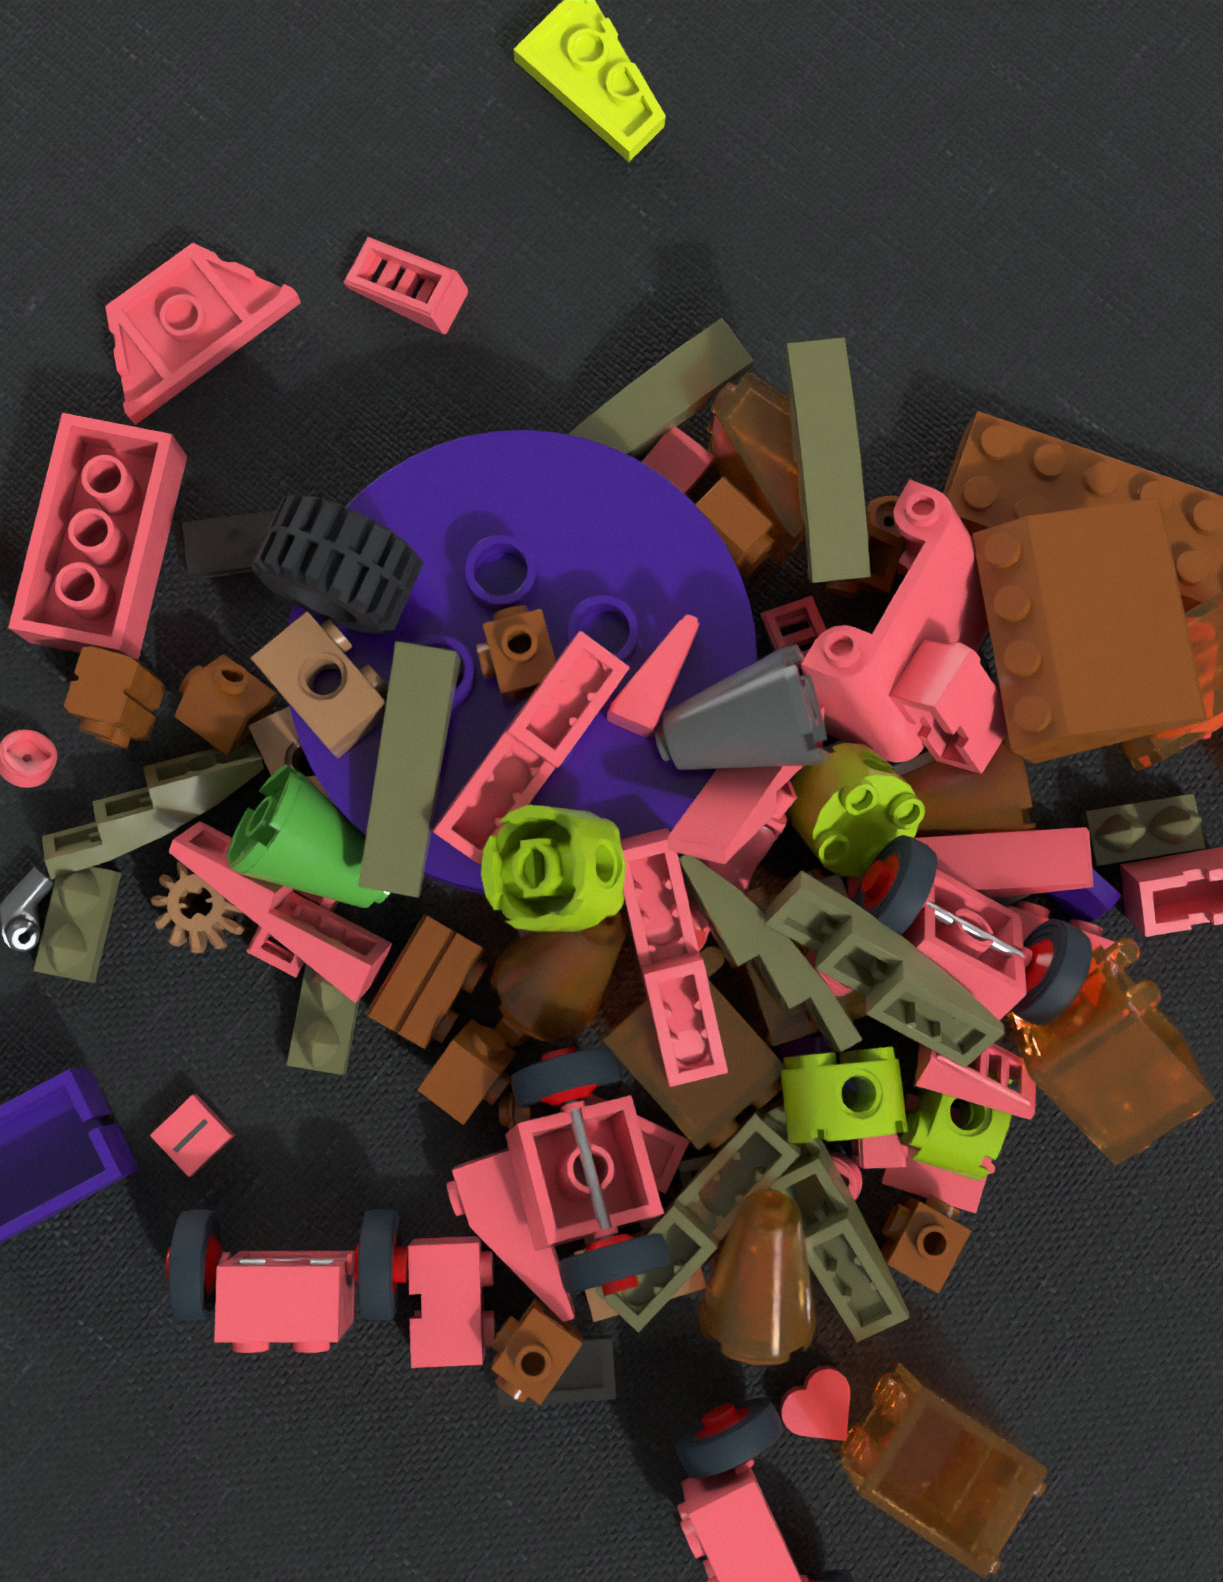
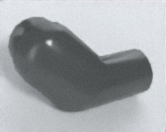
(20, 910)

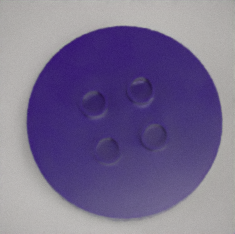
(601, 554)

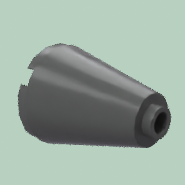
(748, 720)

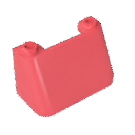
(934, 603)

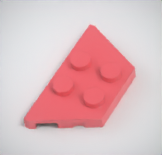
(187, 323)

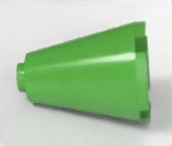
(301, 842)

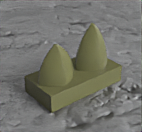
(1143, 830)
(77, 924)
(322, 1026)

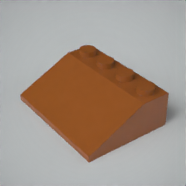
(1087, 628)

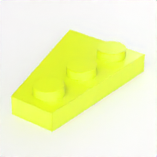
(587, 70)

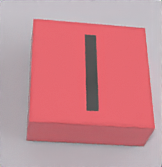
(192, 1135)

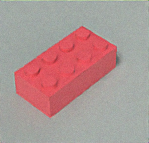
(98, 537)

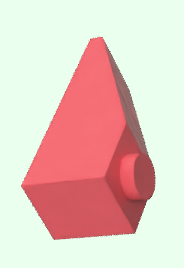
(494, 1209)

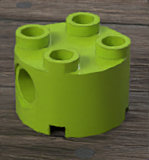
(852, 808)
(554, 869)
(870, 1100)
(950, 1146)

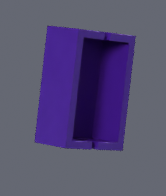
(57, 1150)

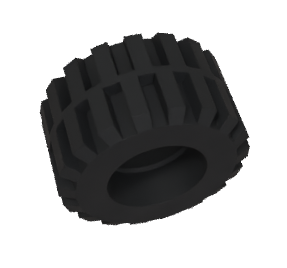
(337, 564)

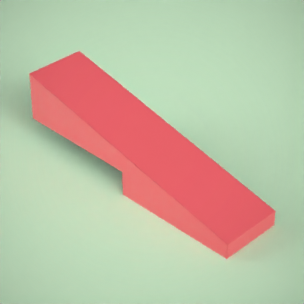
(532, 745)
(730, 810)
(1012, 861)
(323, 940)
(670, 960)

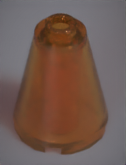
(973, 802)
(558, 978)
(761, 1284)

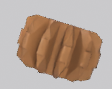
(196, 927)

